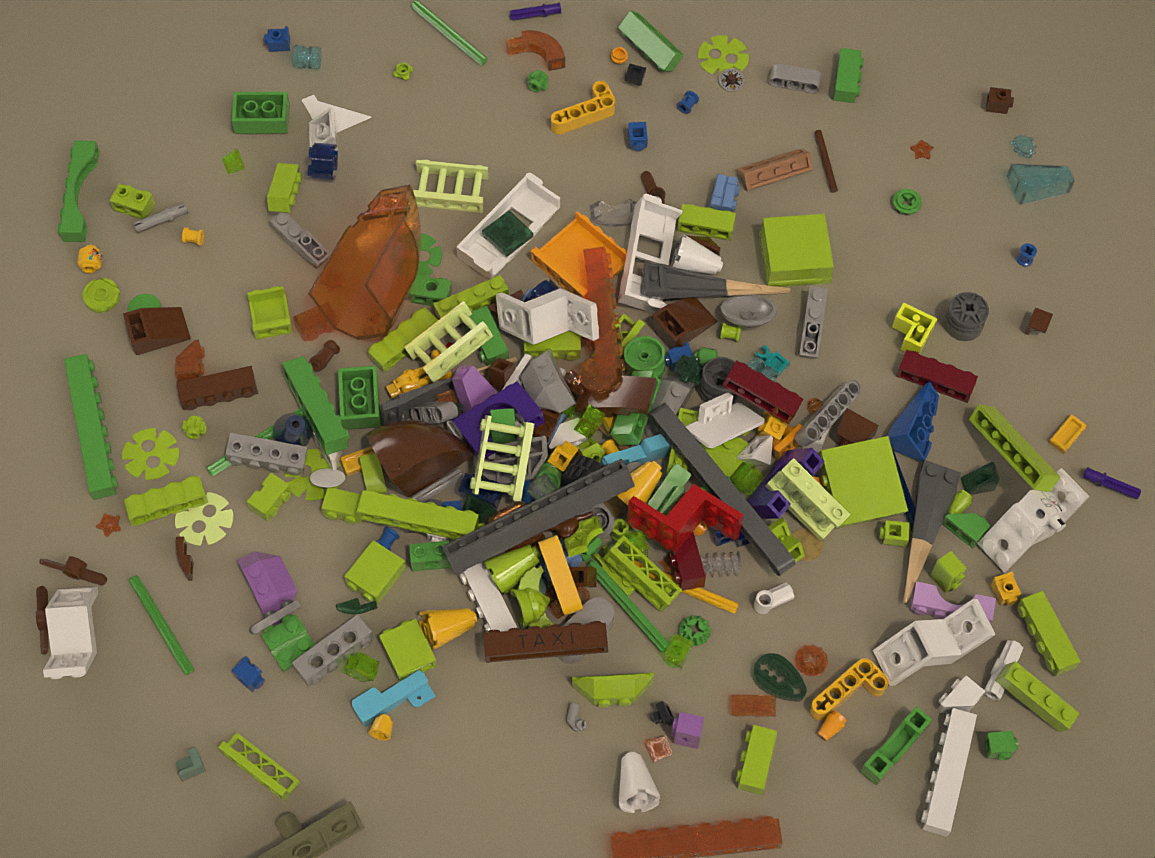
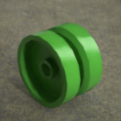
(644, 354)

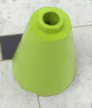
(511, 566)

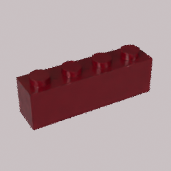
(943, 377)
(762, 392)
(688, 565)

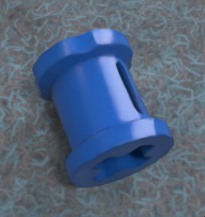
(687, 102)
(1026, 254)
(388, 538)

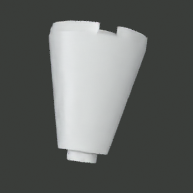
(695, 257)
(636, 785)

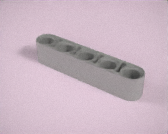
(828, 413)

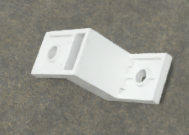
(547, 316)
(1023, 531)
(71, 632)
(933, 642)

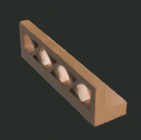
(775, 168)

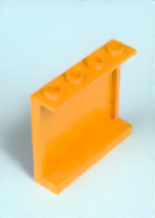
(564, 254)

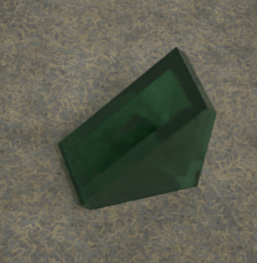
(981, 480)
(479, 507)

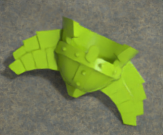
(531, 600)

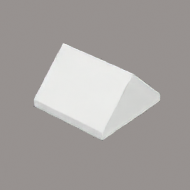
(323, 128)

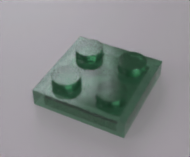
(507, 233)

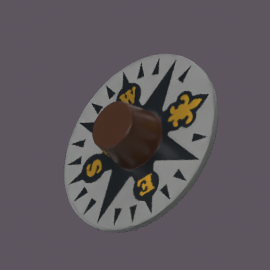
(731, 80)

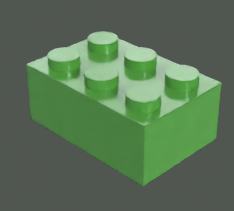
(260, 112)
(359, 397)

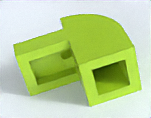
(782, 532)

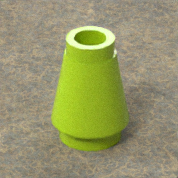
(960, 502)

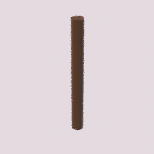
(826, 162)

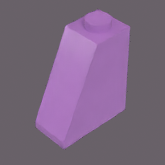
(471, 387)

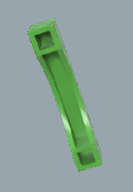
(83, 160)

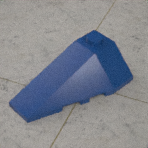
(913, 427)

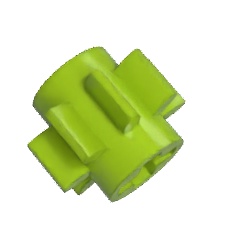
(194, 427)

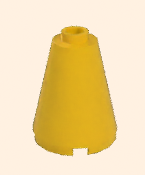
(645, 481)
(446, 624)

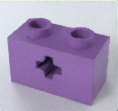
(687, 730)

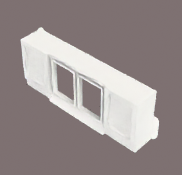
(527, 199)
(655, 222)

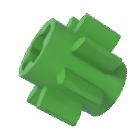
(538, 81)

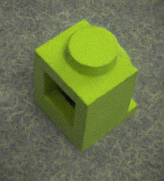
(899, 529)

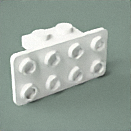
(722, 421)

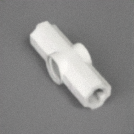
(1010, 653)

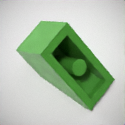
(967, 527)

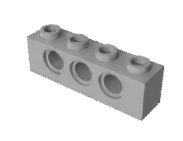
(336, 640)

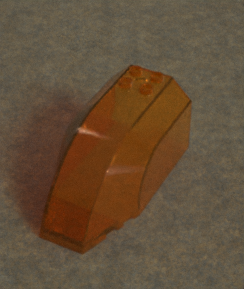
(372, 267)

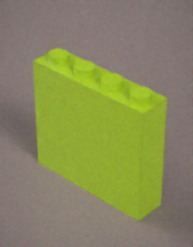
(864, 480)

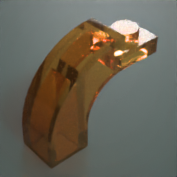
(541, 44)

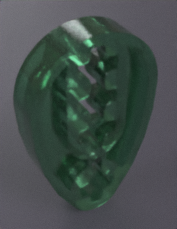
(783, 667)

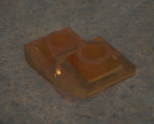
(753, 705)

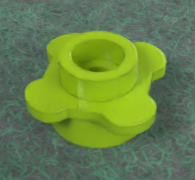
(403, 71)

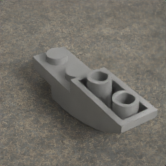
(300, 240)
(813, 322)

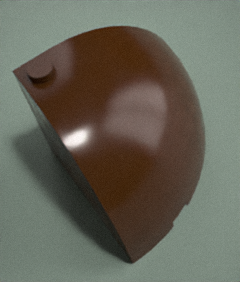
(417, 453)

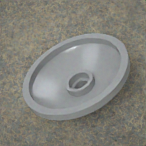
(748, 310)

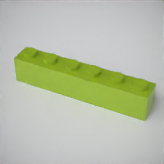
(1014, 448)
(415, 515)

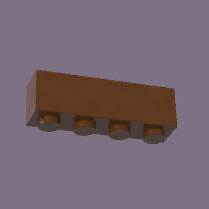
(217, 388)

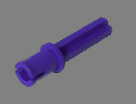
(537, 11)
(1109, 482)

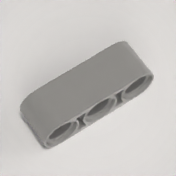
(795, 78)
(434, 412)

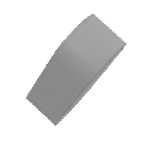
(594, 610)

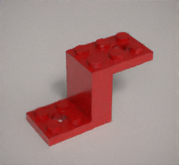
(684, 518)

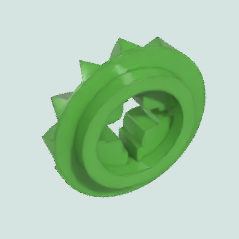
(907, 195)
(699, 637)

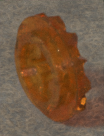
(809, 668)

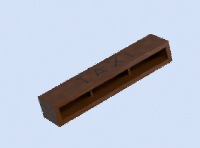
(545, 642)

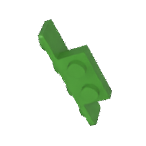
(669, 491)

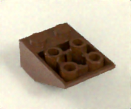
(682, 321)
(156, 328)

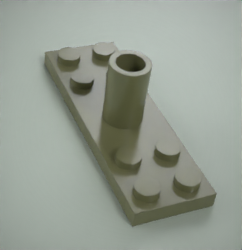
(316, 838)

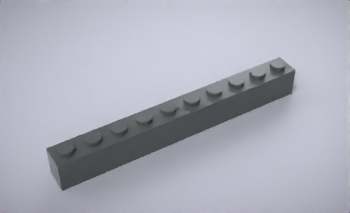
(538, 516)

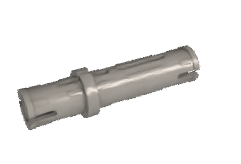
(161, 217)

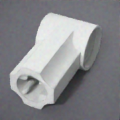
(774, 597)

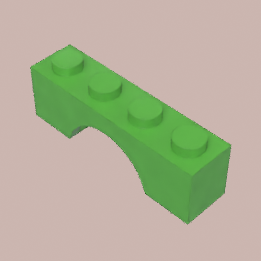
(896, 746)

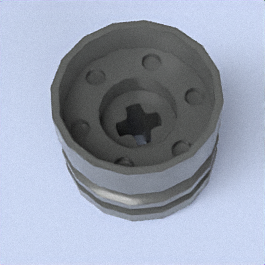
(966, 316)
(713, 376)

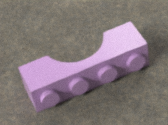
(928, 601)

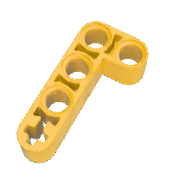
(580, 115)
(560, 575)
(844, 691)

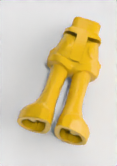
(410, 379)

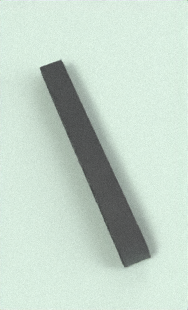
(721, 487)

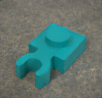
(773, 360)

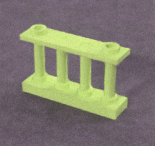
(450, 201)
(455, 353)
(517, 470)
(808, 500)

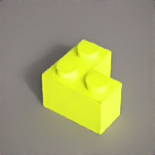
(916, 325)

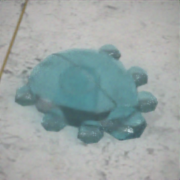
(1024, 146)

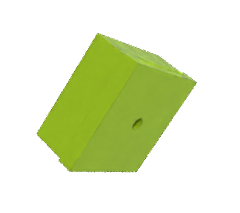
(796, 250)

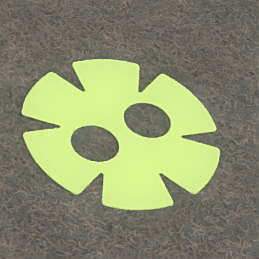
(212, 531)

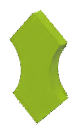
(580, 540)

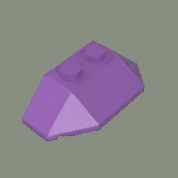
(268, 580)

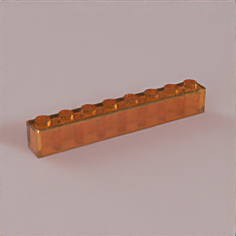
(600, 292)
(700, 840)

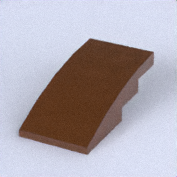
(625, 396)

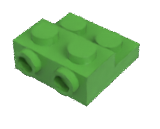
(287, 641)

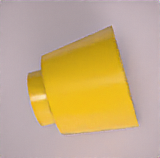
(381, 728)

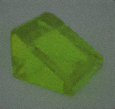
(233, 162)

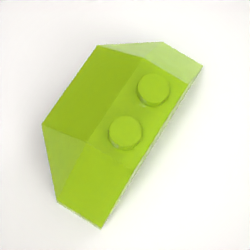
(726, 455)
(613, 689)

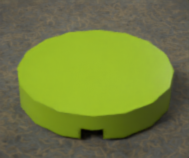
(101, 295)

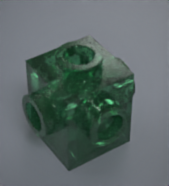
(689, 369)

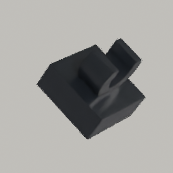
(635, 74)
(663, 714)

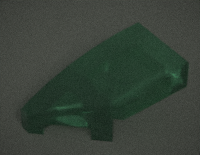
(353, 607)

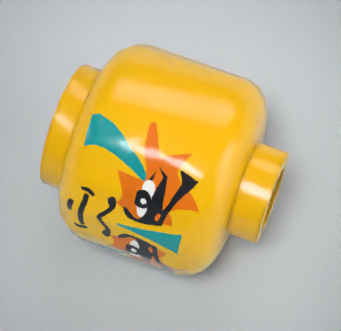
(89, 259)

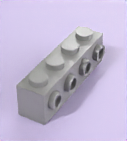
(266, 453)

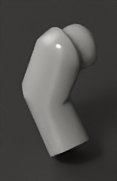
(573, 718)

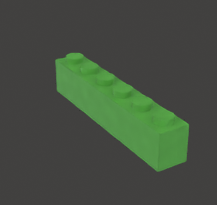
(315, 405)

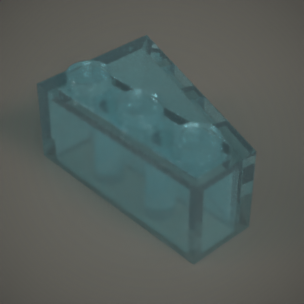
(1039, 181)

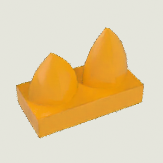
(788, 443)

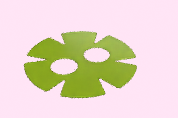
(721, 43)
(161, 450)
(300, 483)

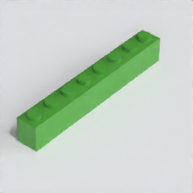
(90, 426)

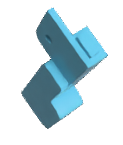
(649, 450)
(374, 703)

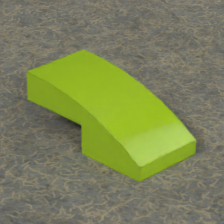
(373, 473)

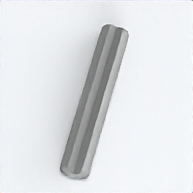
(438, 485)

